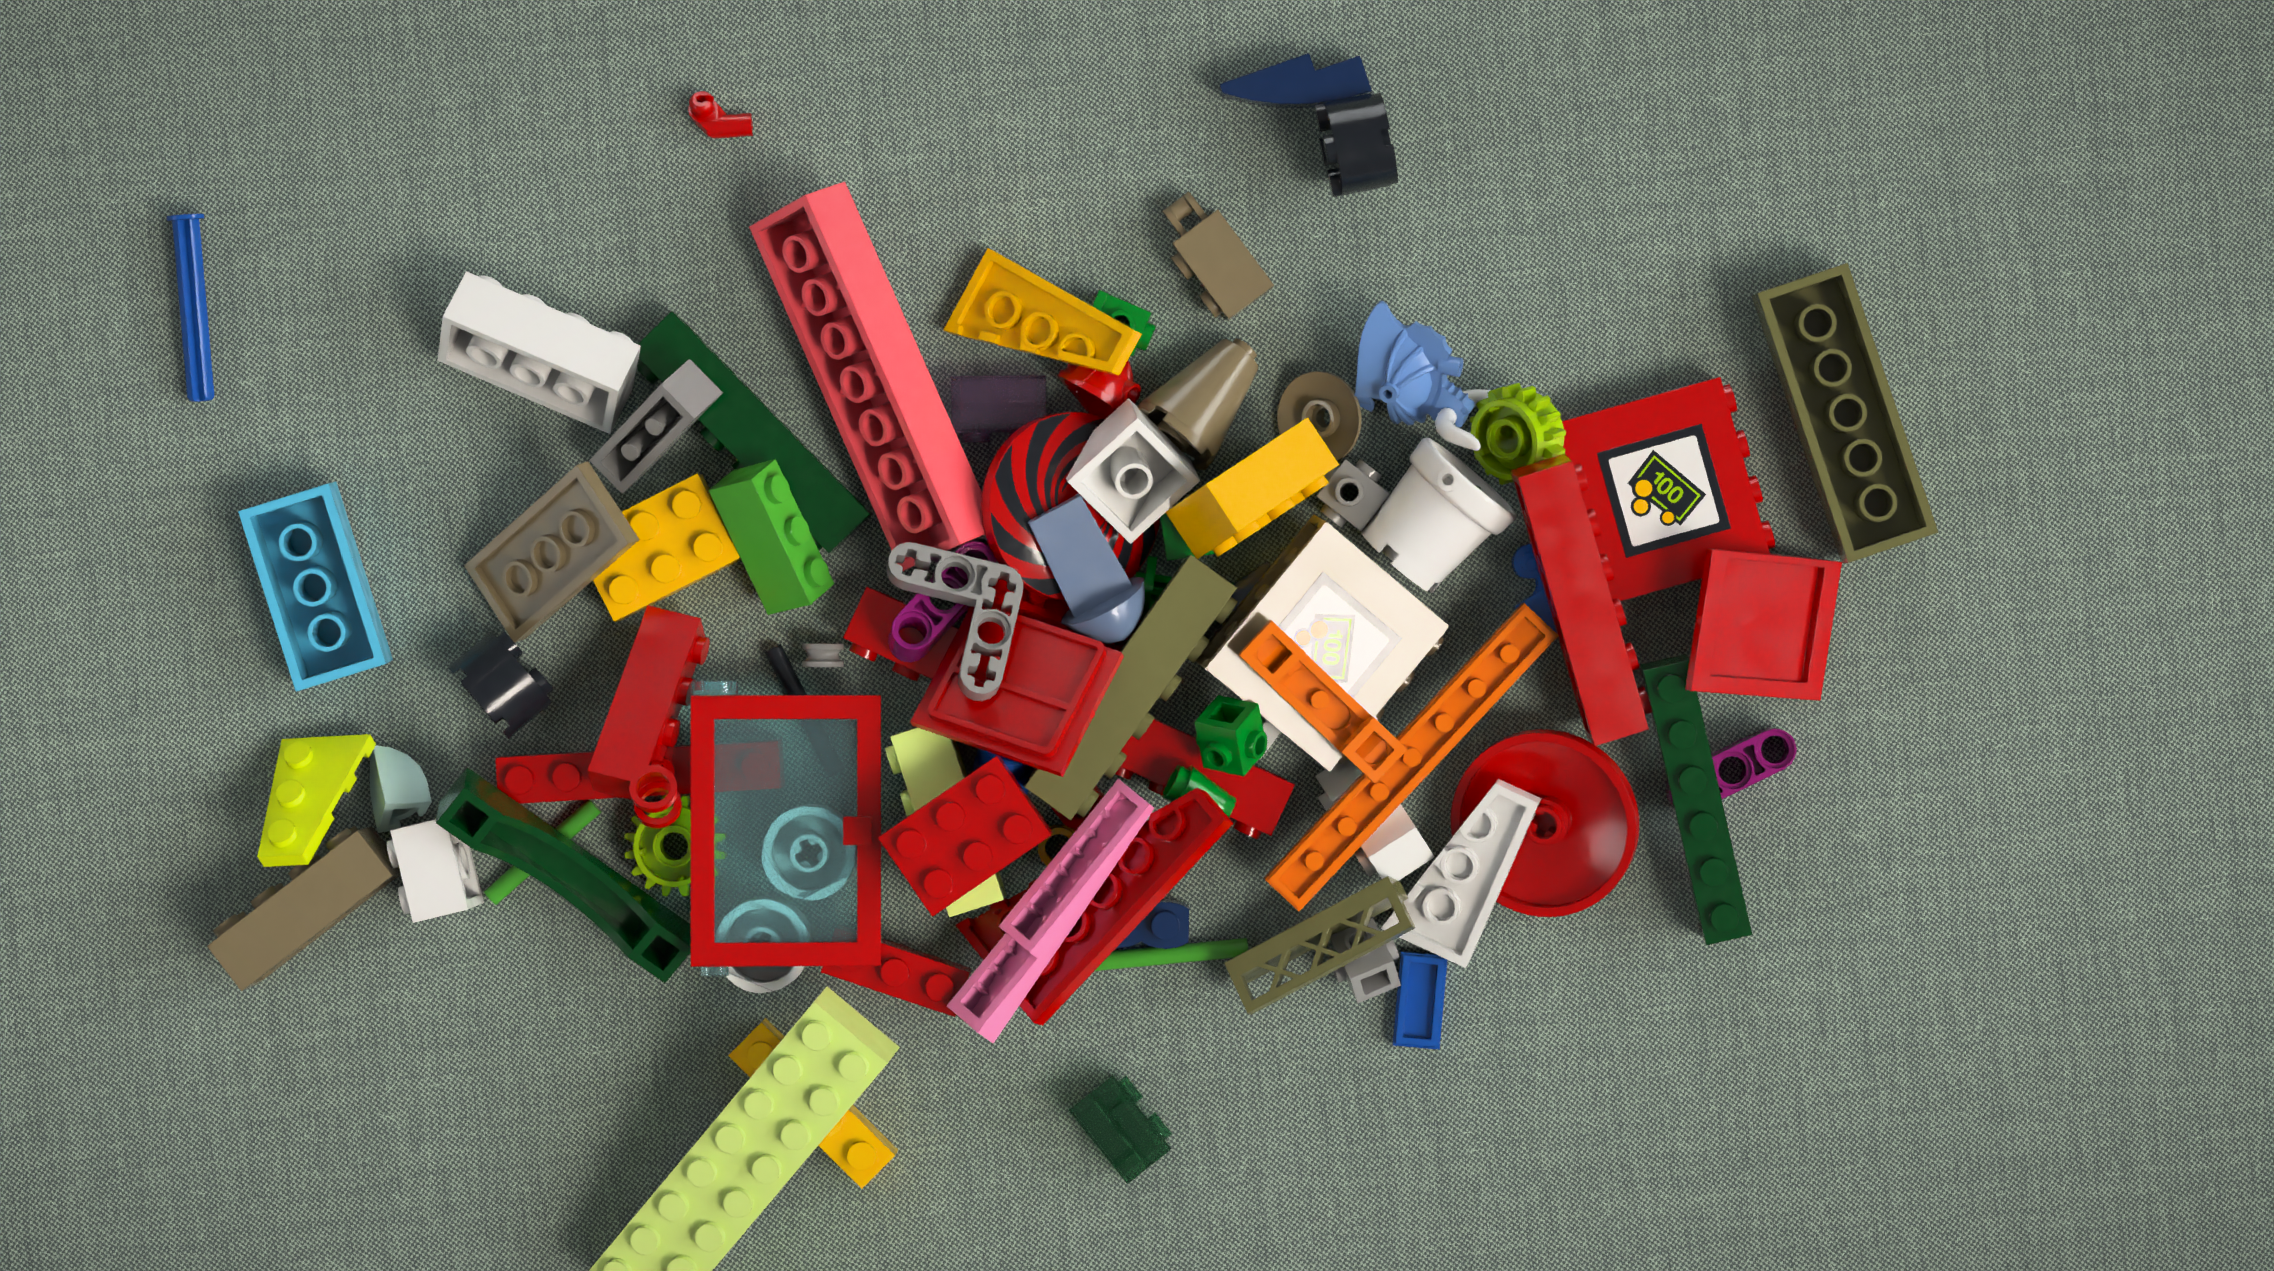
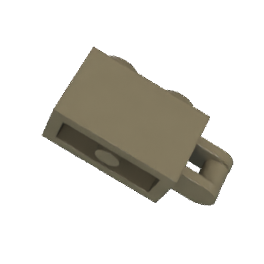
(1216, 259)

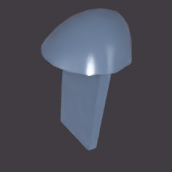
(1091, 579)

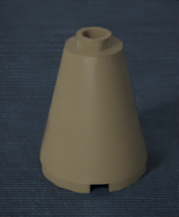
(1203, 399)

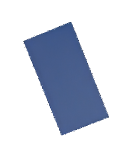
(1419, 1000)

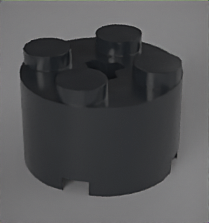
(1356, 144)
(502, 683)

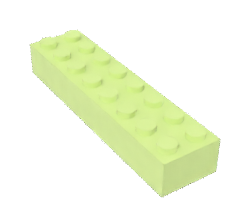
(755, 1143)

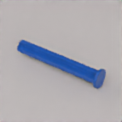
(193, 306)

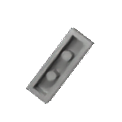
(656, 426)

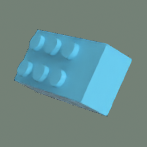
(315, 586)

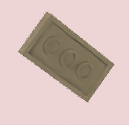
(551, 552)

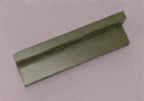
(1315, 935)

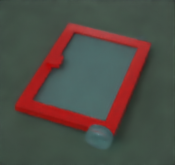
(784, 829)

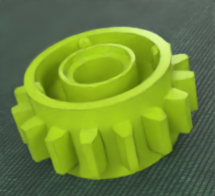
(1516, 430)
(651, 856)

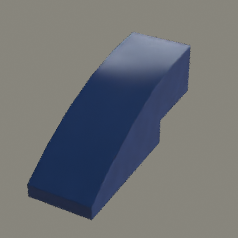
(1298, 84)

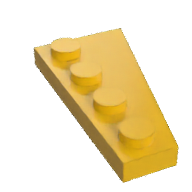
(1031, 315)

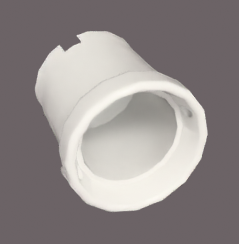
(1436, 516)

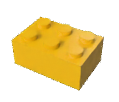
(1254, 491)
(677, 547)

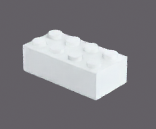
(538, 351)

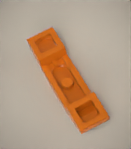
(1322, 702)

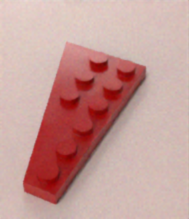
(1142, 877)

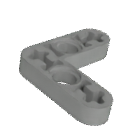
(974, 594)

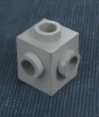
(1365, 506)
(1370, 973)

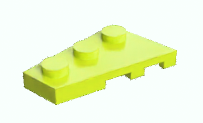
(304, 792)

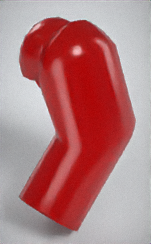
(715, 121)

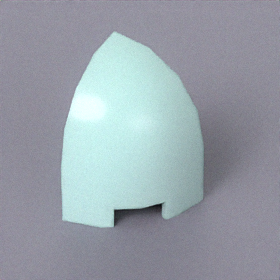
(396, 788)

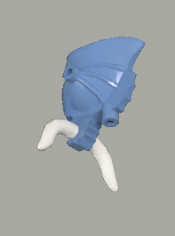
(1409, 373)

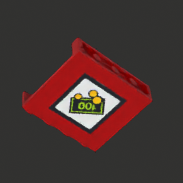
(1668, 485)

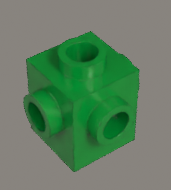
(1230, 735)

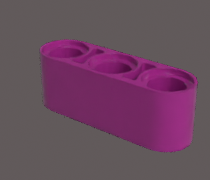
(928, 619)
(1753, 763)

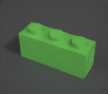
(771, 537)

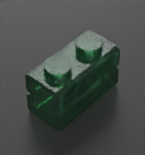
(1121, 1126)

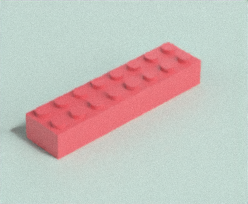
(871, 371)

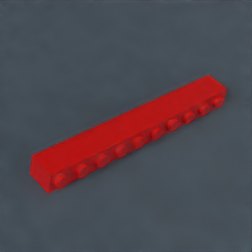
(1154, 756)

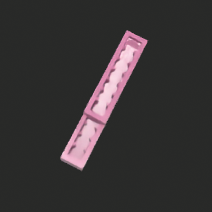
(1049, 912)

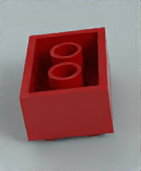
(965, 835)

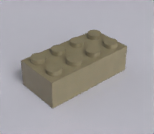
(303, 910)

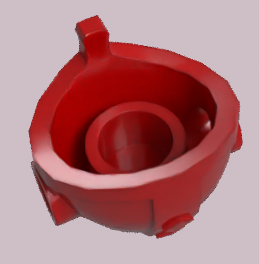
(1100, 391)

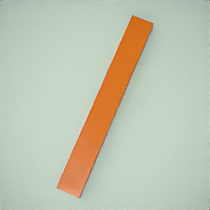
(1428, 741)

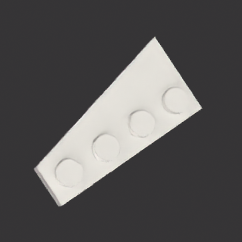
(1465, 879)

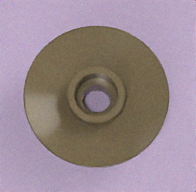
(1313, 395)

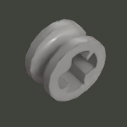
(822, 654)

